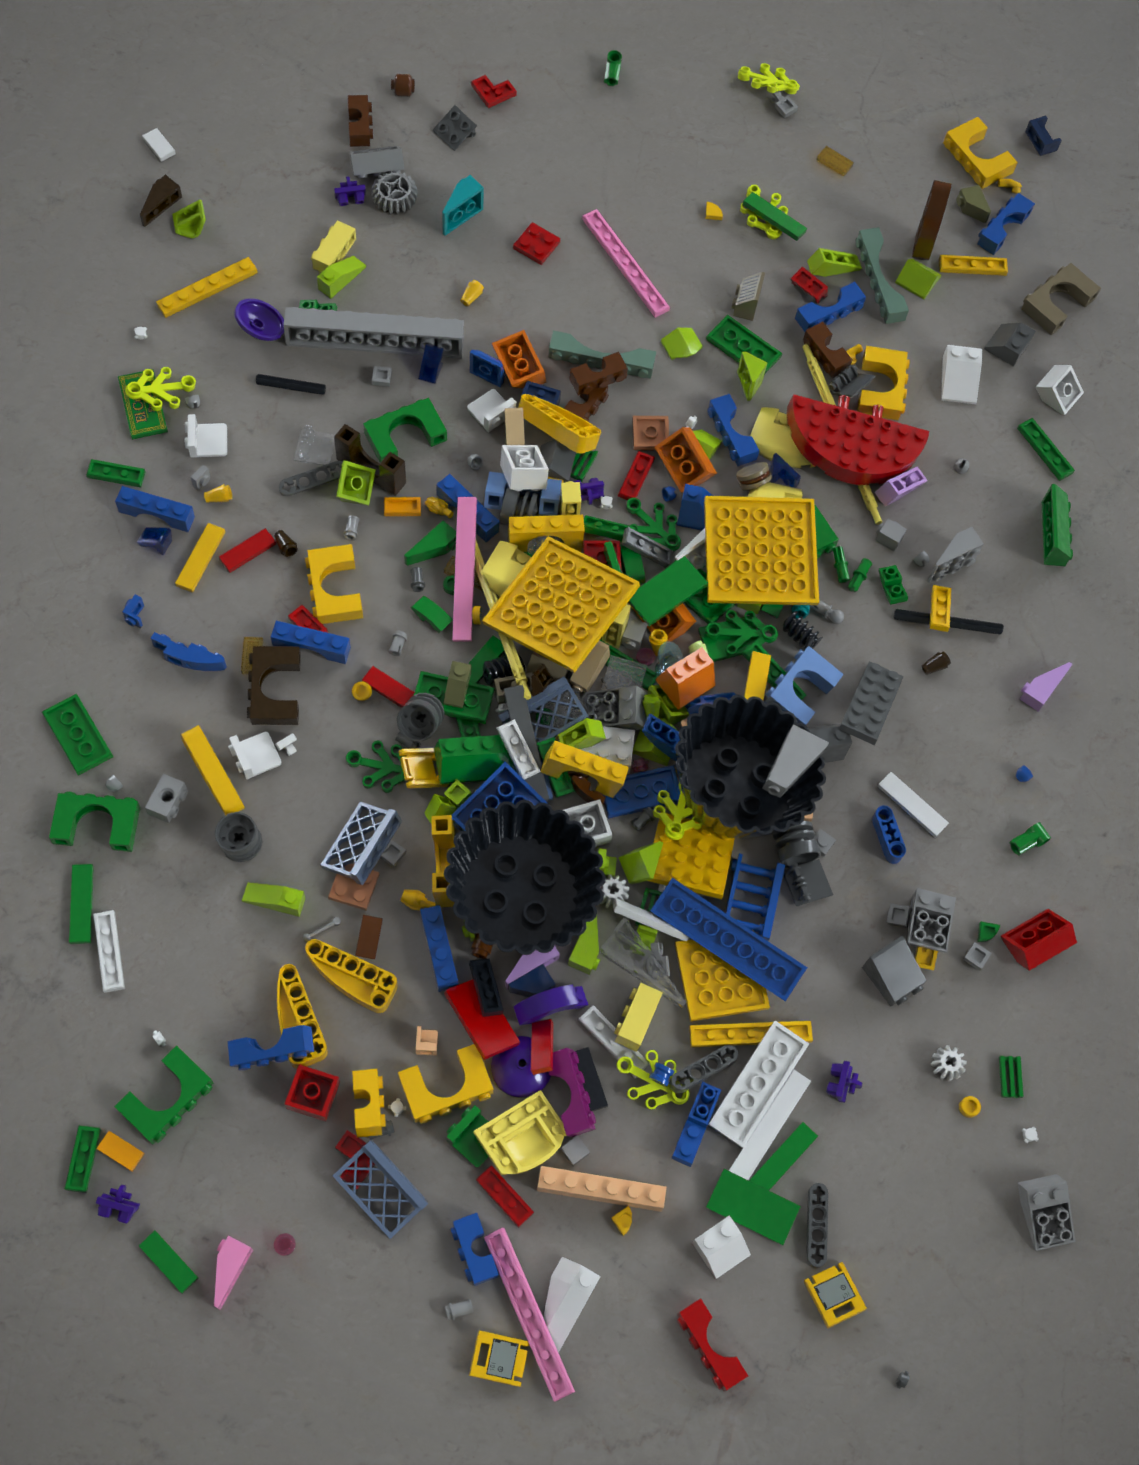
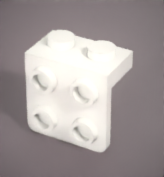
(490, 409)
(205, 439)
(254, 754)

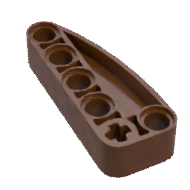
(931, 220)

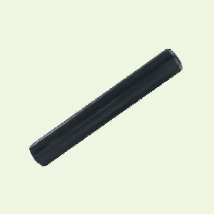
(290, 384)

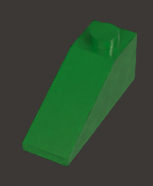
(434, 544)

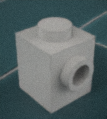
(890, 534)
(634, 634)

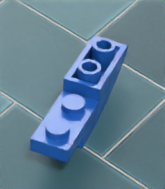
(194, 657)
(661, 735)
(696, 1124)

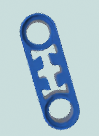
(896, 841)

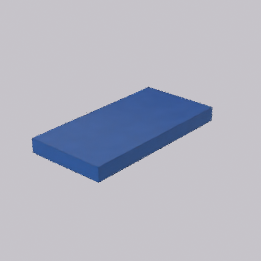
(641, 791)

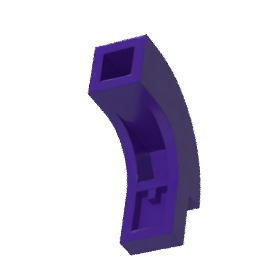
(550, 1002)

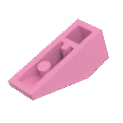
(230, 1263)

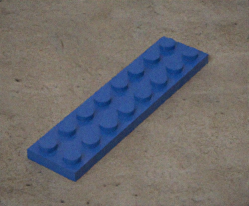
(729, 939)

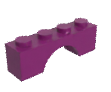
(578, 1117)

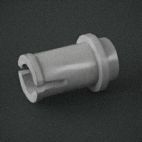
(350, 532)
(399, 638)
(459, 1309)

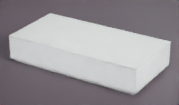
(158, 144)

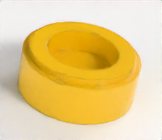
(477, 615)
(361, 691)
(969, 1106)

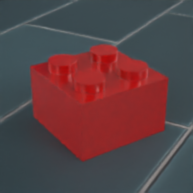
(312, 1093)

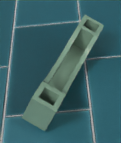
(891, 303)
(567, 348)

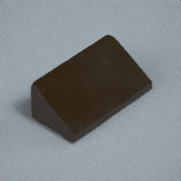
(540, 680)

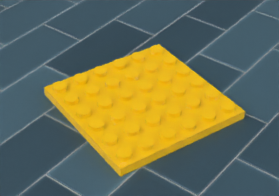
(761, 550)
(561, 603)

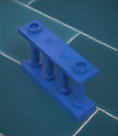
(772, 893)

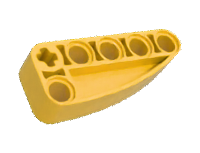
(560, 424)
(212, 770)
(353, 983)
(288, 1013)

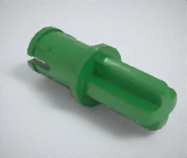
(841, 565)
(859, 575)

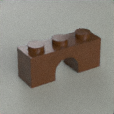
(359, 110)
(832, 360)
(586, 380)
(591, 405)

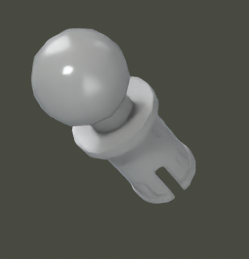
(836, 616)

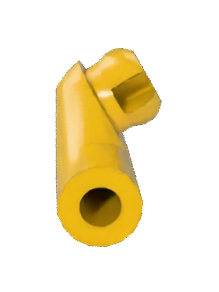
(1016, 186)
(852, 352)

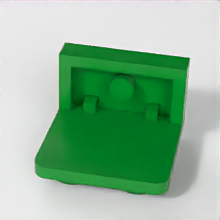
(463, 1138)

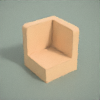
(426, 1042)

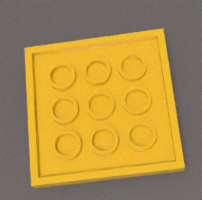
(696, 860)
(715, 986)

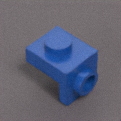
(132, 609)

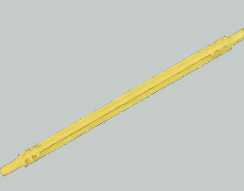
(826, 396)
(508, 644)

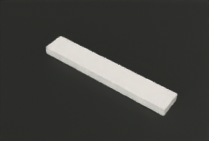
(770, 1125)

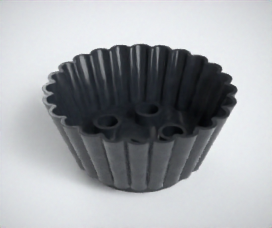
(726, 762)
(524, 877)

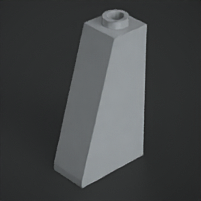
(794, 758)

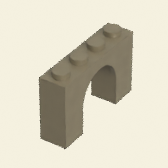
(1067, 280)

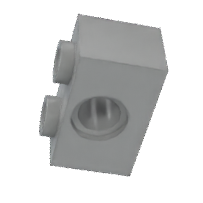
(166, 787)

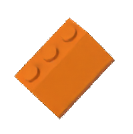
(519, 360)
(685, 459)
(674, 623)
(688, 678)

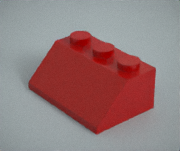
(1039, 939)

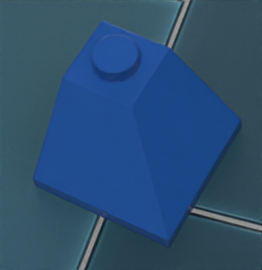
(692, 507)

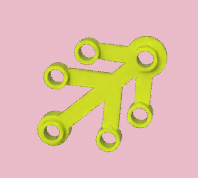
(773, 84)
(771, 231)
(158, 388)
(678, 813)
(653, 1086)

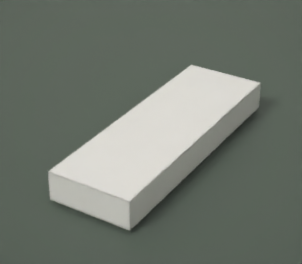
(518, 749)

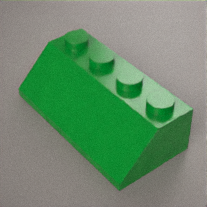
(1056, 527)
(470, 758)

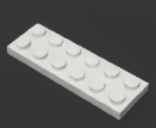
(758, 1084)

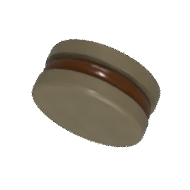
(754, 475)

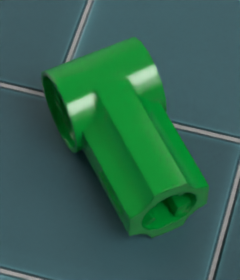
(613, 68)
(1034, 836)

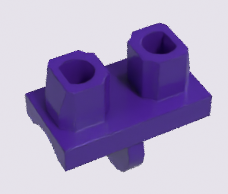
(349, 189)
(592, 490)
(844, 1072)
(109, 1202)

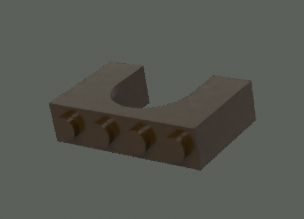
(389, 473)
(264, 662)

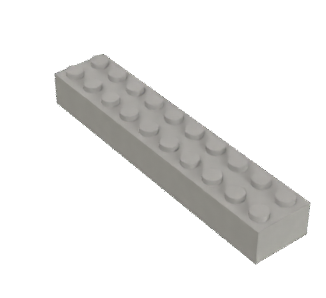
(372, 332)

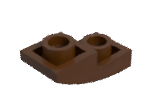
(582, 788)
(369, 937)

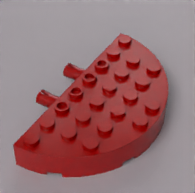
(852, 443)

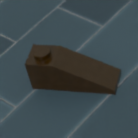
(161, 197)

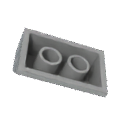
(376, 161)

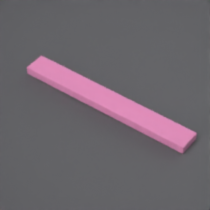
(626, 263)
(464, 569)
(529, 1315)

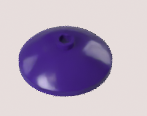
(259, 319)
(514, 1079)

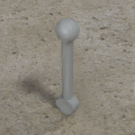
(336, 921)

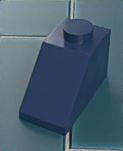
(532, 983)

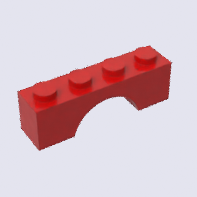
(726, 1370)

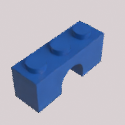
(479, 1268)

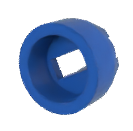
(668, 493)
(1023, 774)

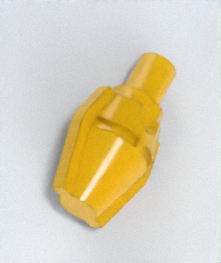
(438, 506)
(416, 899)

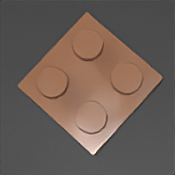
(649, 431)
(350, 893)

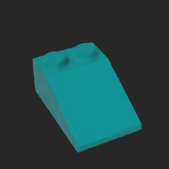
(463, 204)

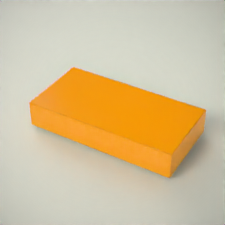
(402, 506)
(120, 1151)

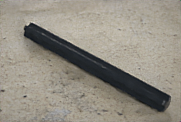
(955, 622)

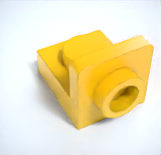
(926, 958)

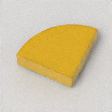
(713, 212)
(623, 1220)

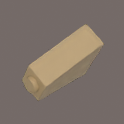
(514, 426)
(590, 667)

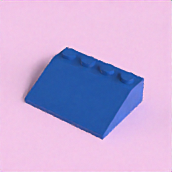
(501, 786)

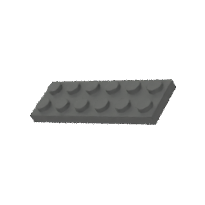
(871, 703)

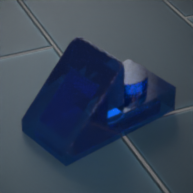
(431, 363)
(783, 470)
(156, 537)

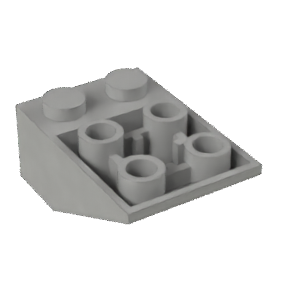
(959, 553)
(617, 707)
(930, 920)
(1047, 1211)

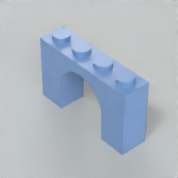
(498, 485)
(808, 666)

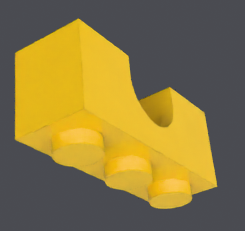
(368, 1119)

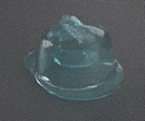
(668, 654)

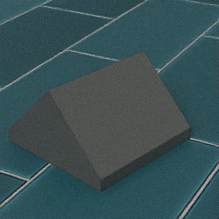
(558, 459)

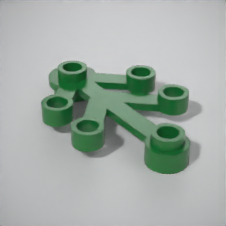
(656, 526)
(744, 631)
(386, 767)

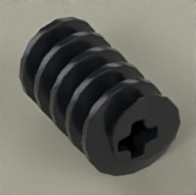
(800, 631)
(498, 668)

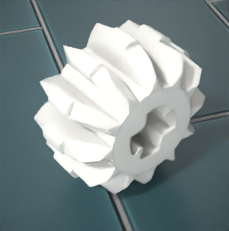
(618, 886)
(946, 1055)

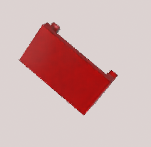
(810, 284)

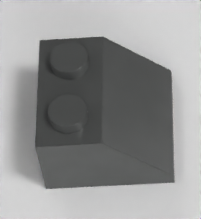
(1010, 341)

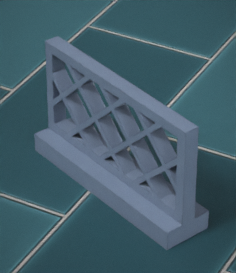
(551, 692)
(373, 846)
(394, 1175)

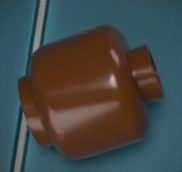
(403, 85)

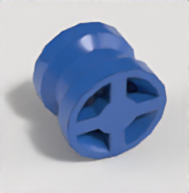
(661, 1074)

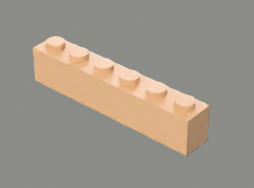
(601, 1188)

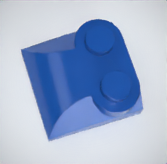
(487, 367)

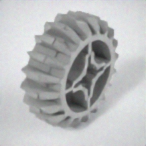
(393, 187)

